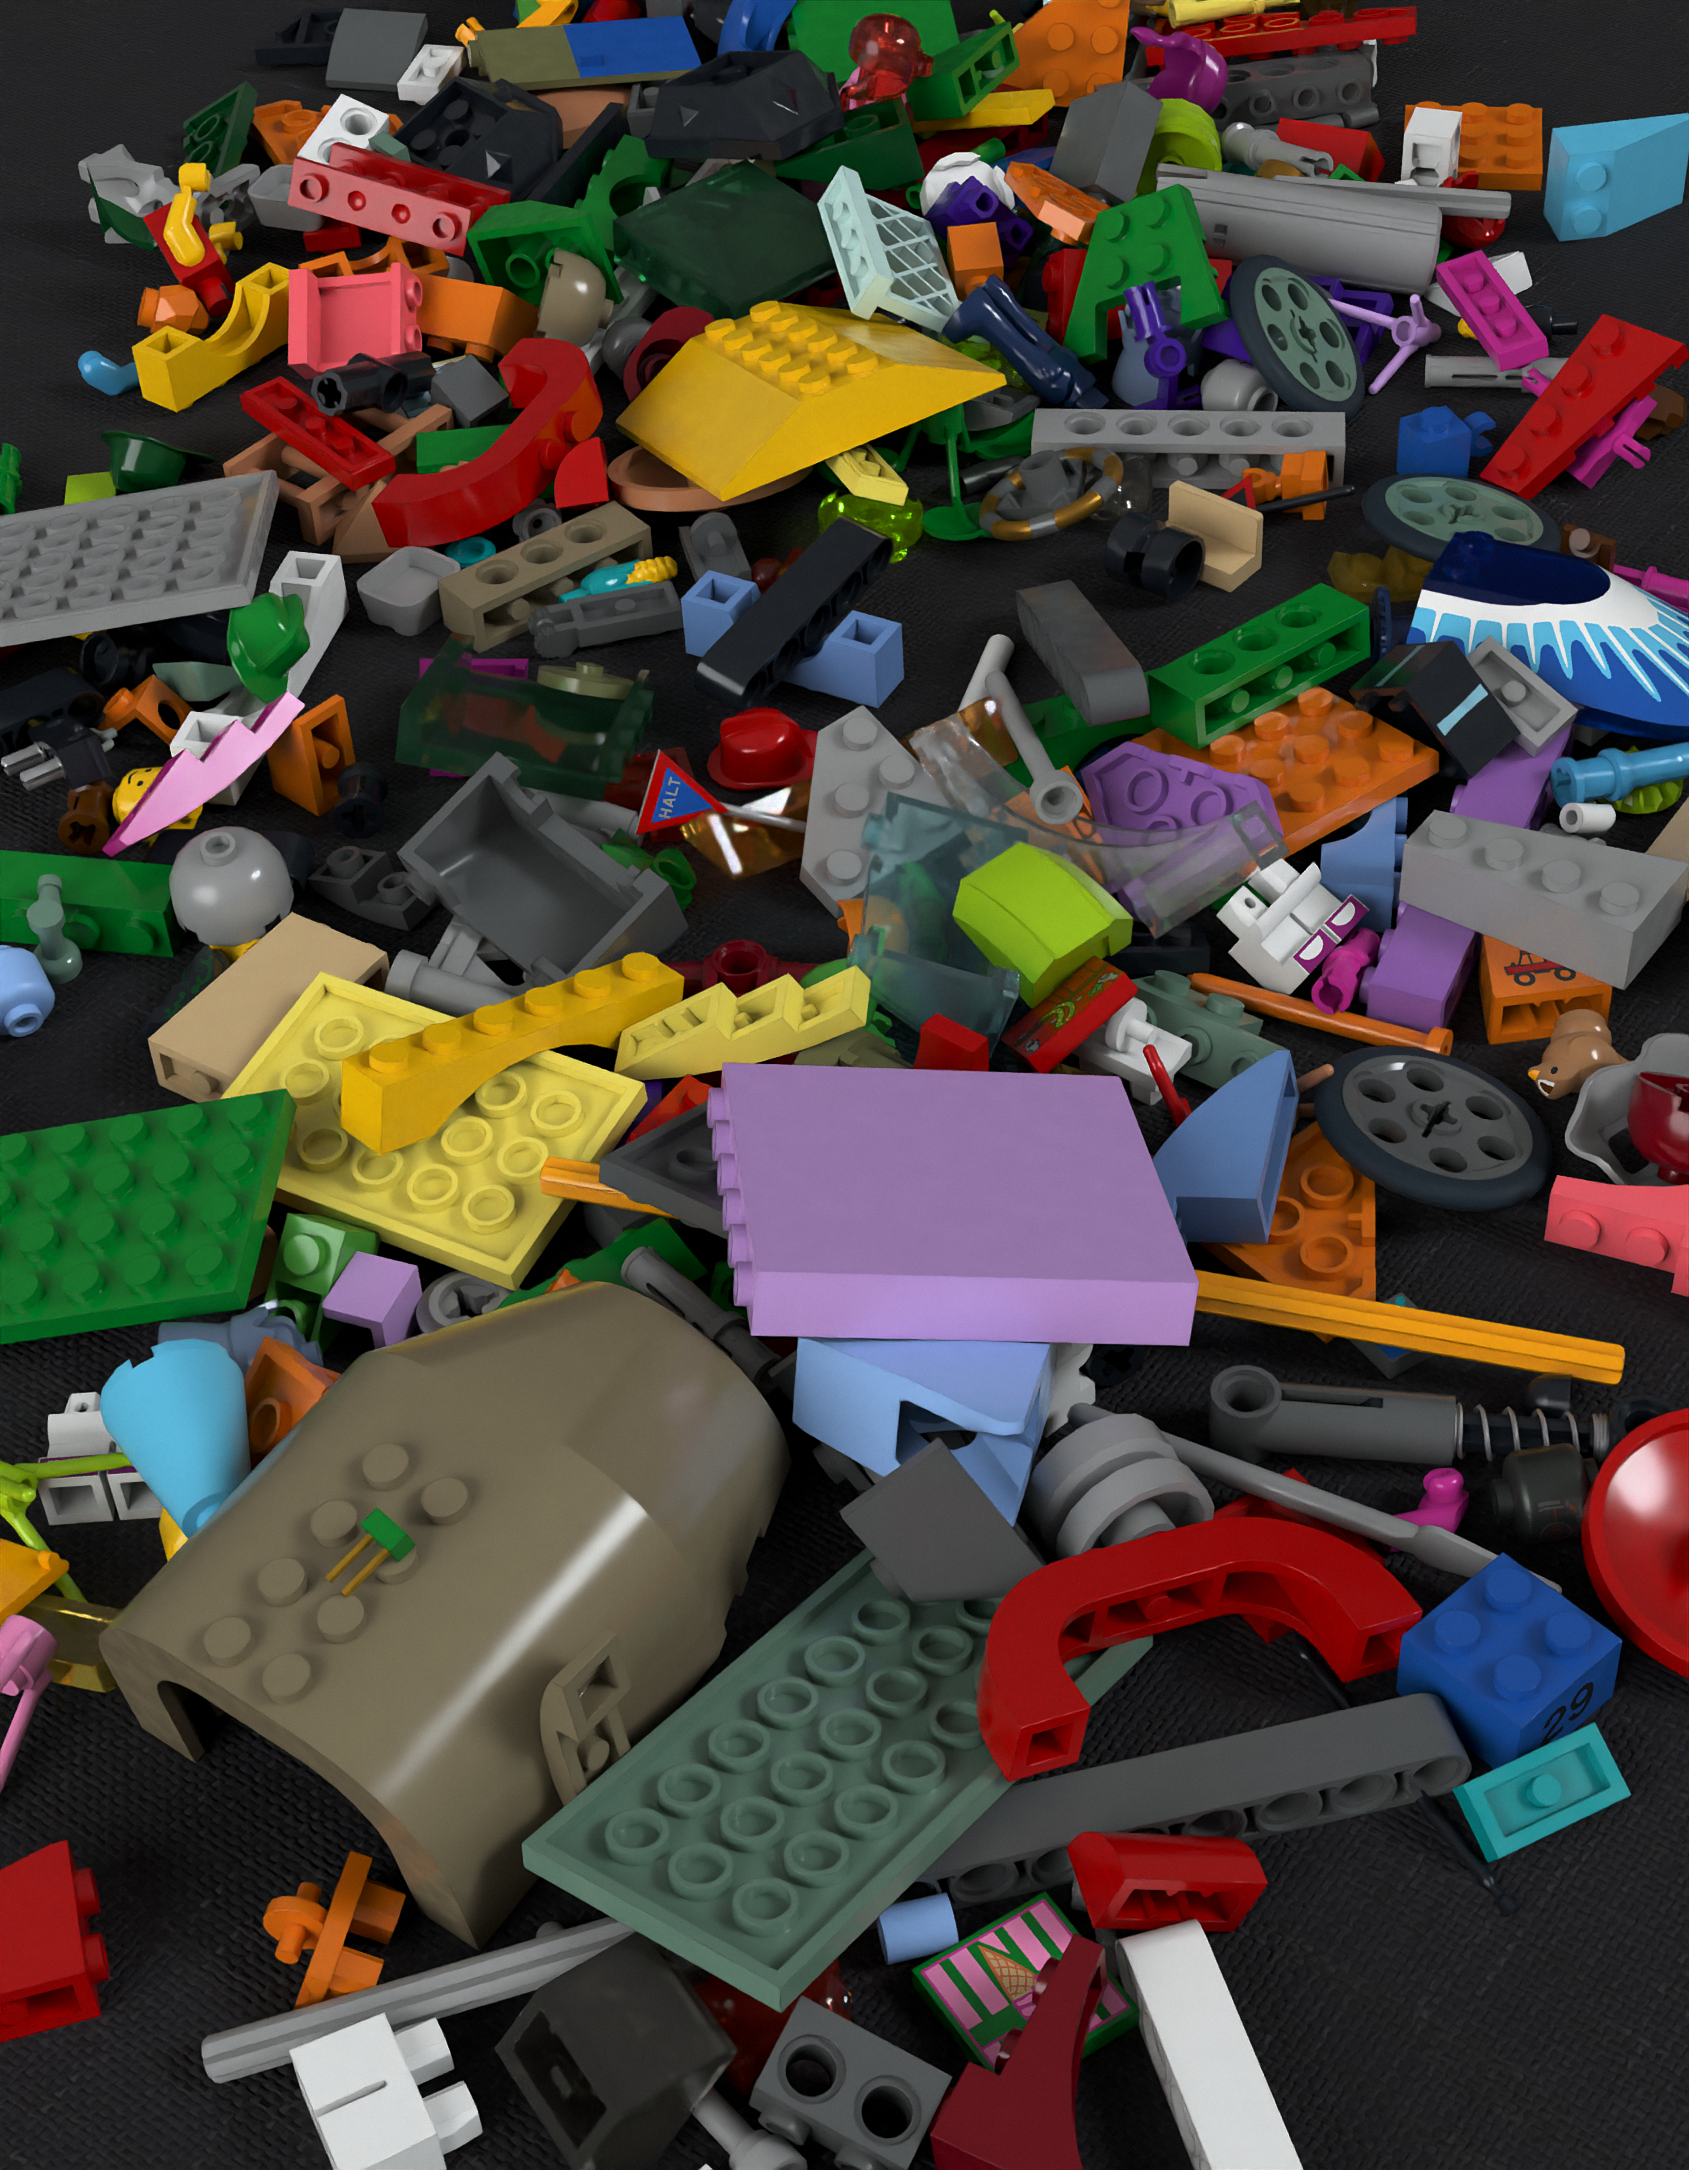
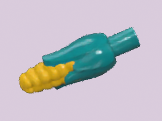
(624, 576)

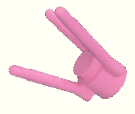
(23, 1661)

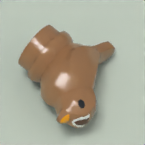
(1576, 1051)

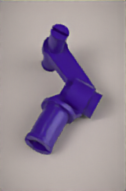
(1164, 355)

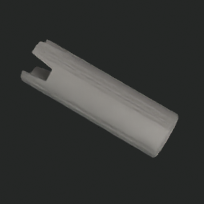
(1318, 229)

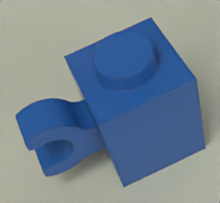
(1441, 441)

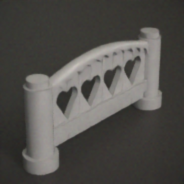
(456, 975)

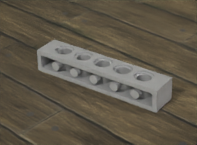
(1195, 445)

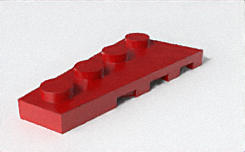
(1594, 384)

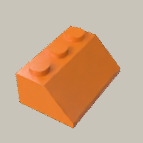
(472, 317)

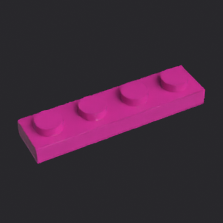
(1492, 311)

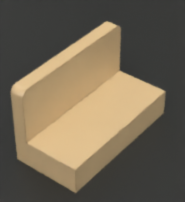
(1228, 529)

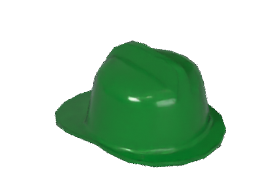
(267, 642)

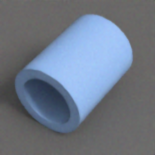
(917, 1928)

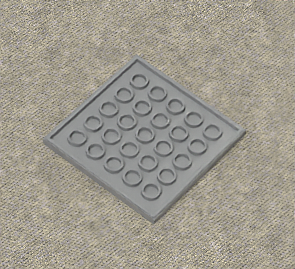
(133, 557)

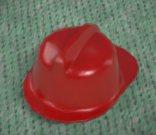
(762, 751)

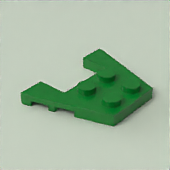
(1140, 243)

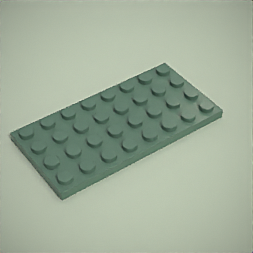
(798, 1786)

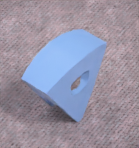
(881, 1393)

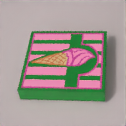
(989, 1980)

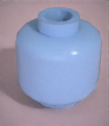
(24, 992)

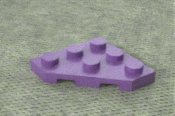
(1165, 792)

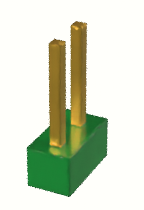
(384, 1533)

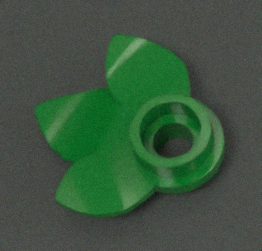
(668, 864)

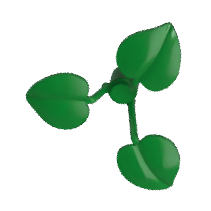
(949, 428)

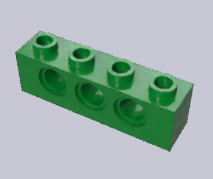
(1259, 665)

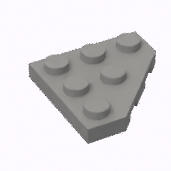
(850, 778)

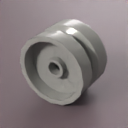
(1111, 1487)

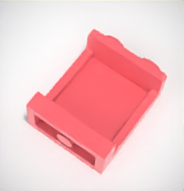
(351, 316)

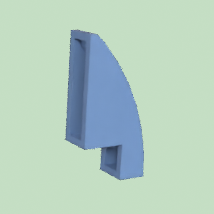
(1231, 1156)

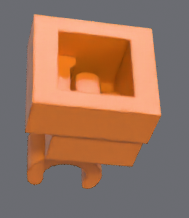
(1299, 476)

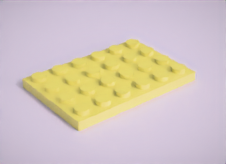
(470, 1187)

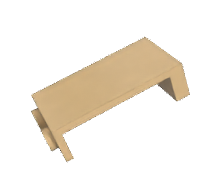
(234, 1015)

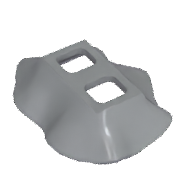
(1605, 1103)

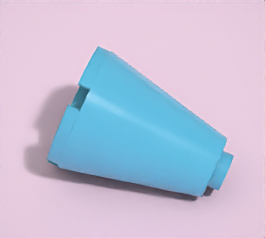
(182, 1426)

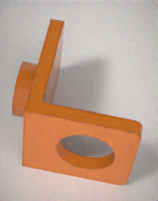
(143, 704)

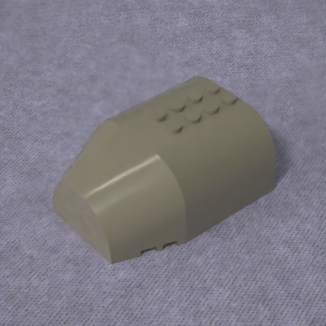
(557, 1483)

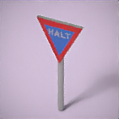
(678, 798)

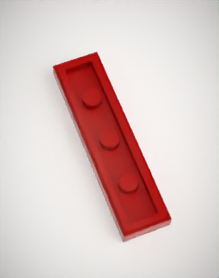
(321, 438)

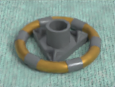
(1052, 493)

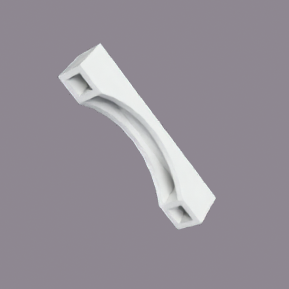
(322, 587)

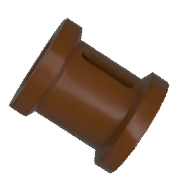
(86, 823)

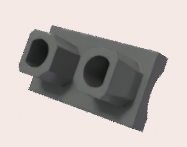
(714, 546)

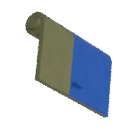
(585, 53)

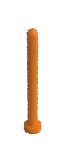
(1308, 1015)

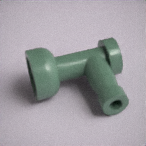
(46, 917)

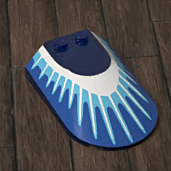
(1571, 623)

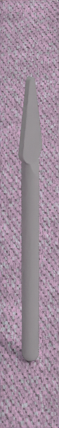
(1428, 1543)

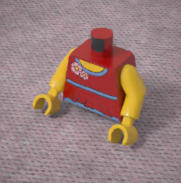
(191, 254)

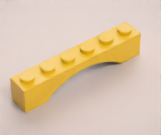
(415, 1083)

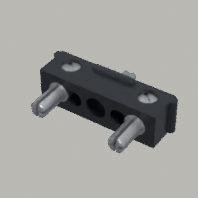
(65, 753)

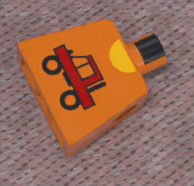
(1529, 993)

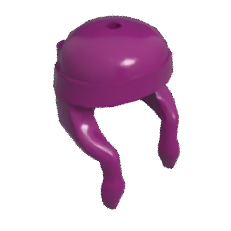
(1192, 69)

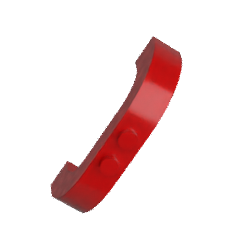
(559, 413)
(1173, 1578)

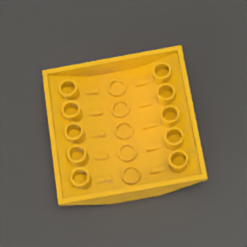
(793, 391)

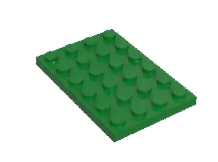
(137, 1215)

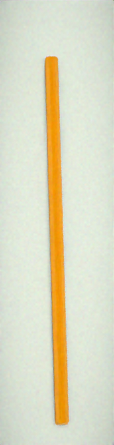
(1284, 1306)

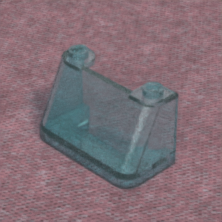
(907, 928)

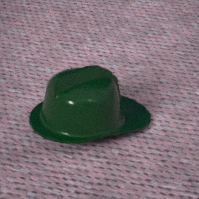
(146, 463)

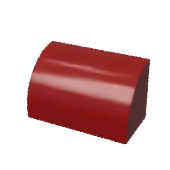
(583, 478)
(1165, 1879)

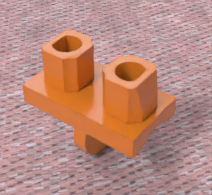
(356, 1907)

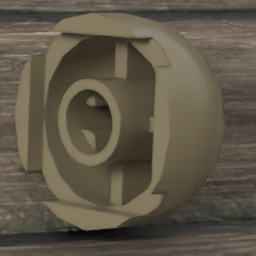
(573, 301)

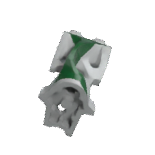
(122, 204)

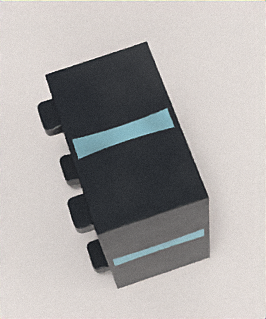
(1438, 701)

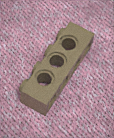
(502, 590)

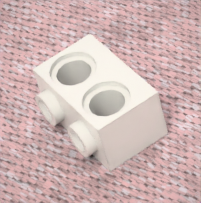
(345, 123)
(1431, 146)

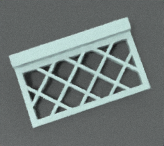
(883, 252)

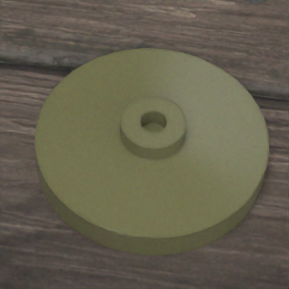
(585, 680)

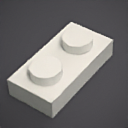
(431, 72)

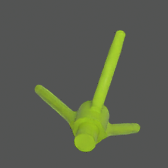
(19, 1489)

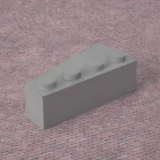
(1546, 892)

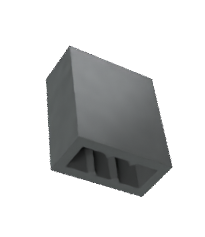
(1107, 142)

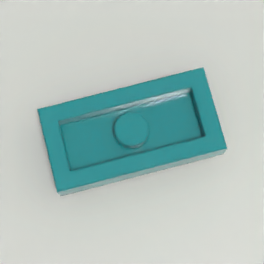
(1541, 1792)

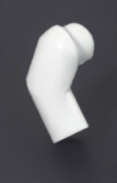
(1587, 819)

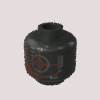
(1543, 1492)

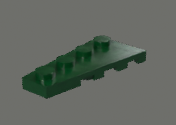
(220, 131)

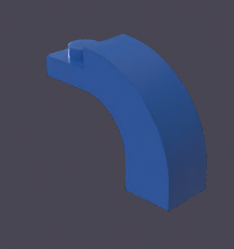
(753, 25)

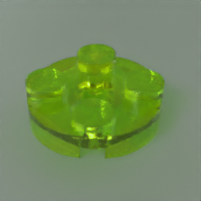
(898, 522)

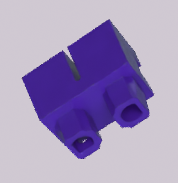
(976, 205)

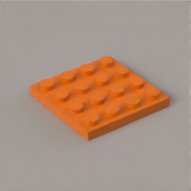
(1317, 760)

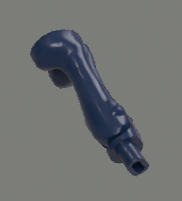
(1034, 354)

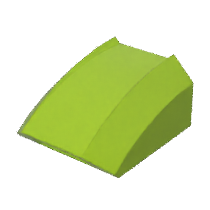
(1039, 917)

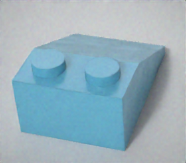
(1614, 174)

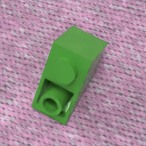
(308, 1266)

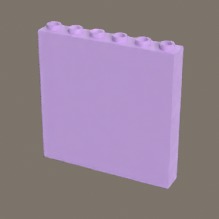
(945, 1207)

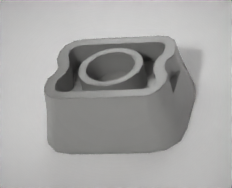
(270, 200)
(405, 589)

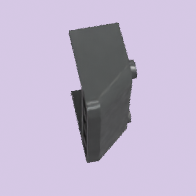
(928, 1520)

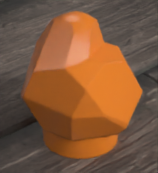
(173, 307)

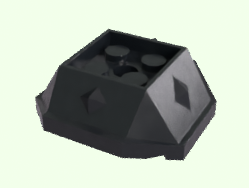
(746, 107)
(486, 135)

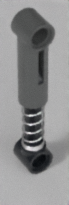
(1260, 1416)

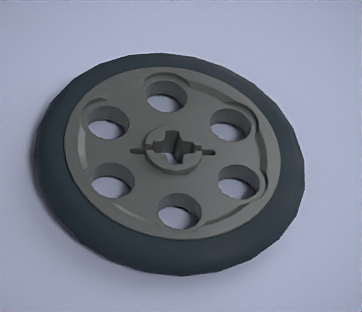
(1458, 1141)

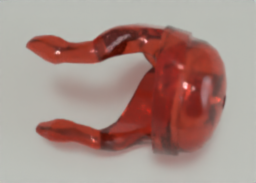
(888, 57)

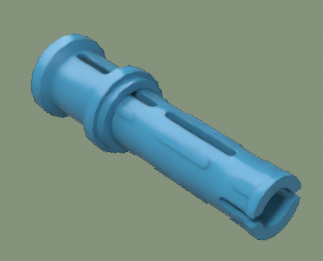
(1615, 773)

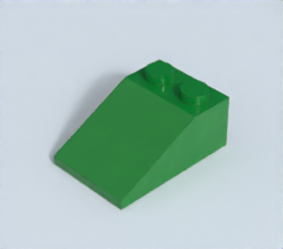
(519, 241)

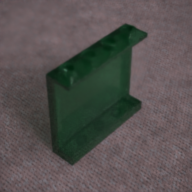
(726, 242)
(554, 736)

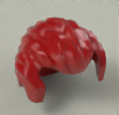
(1469, 231)

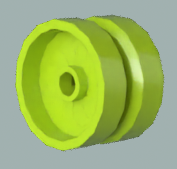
(1183, 138)

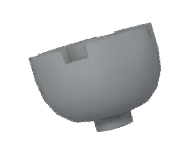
(229, 886)

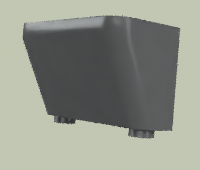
(536, 881)

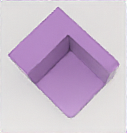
(377, 1296)

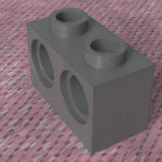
(860, 2071)

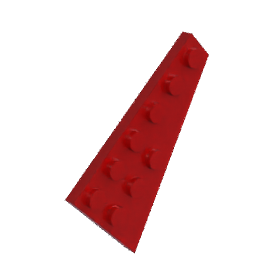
(1269, 32)

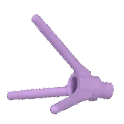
(1407, 332)

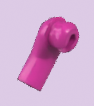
(1442, 1505)

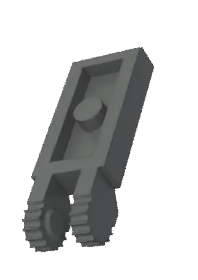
(605, 618)

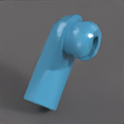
(106, 374)

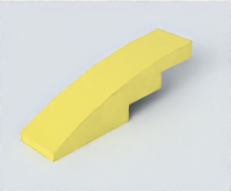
(753, 1028)

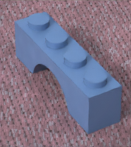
(853, 662)
(1367, 862)

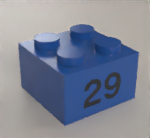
(1510, 1662)

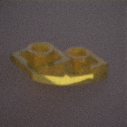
(1363, 572)

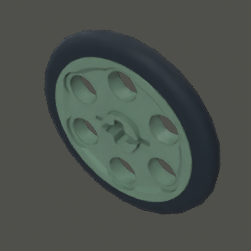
(1296, 337)
(1427, 509)

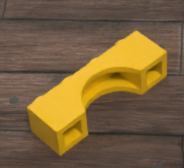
(182, 368)

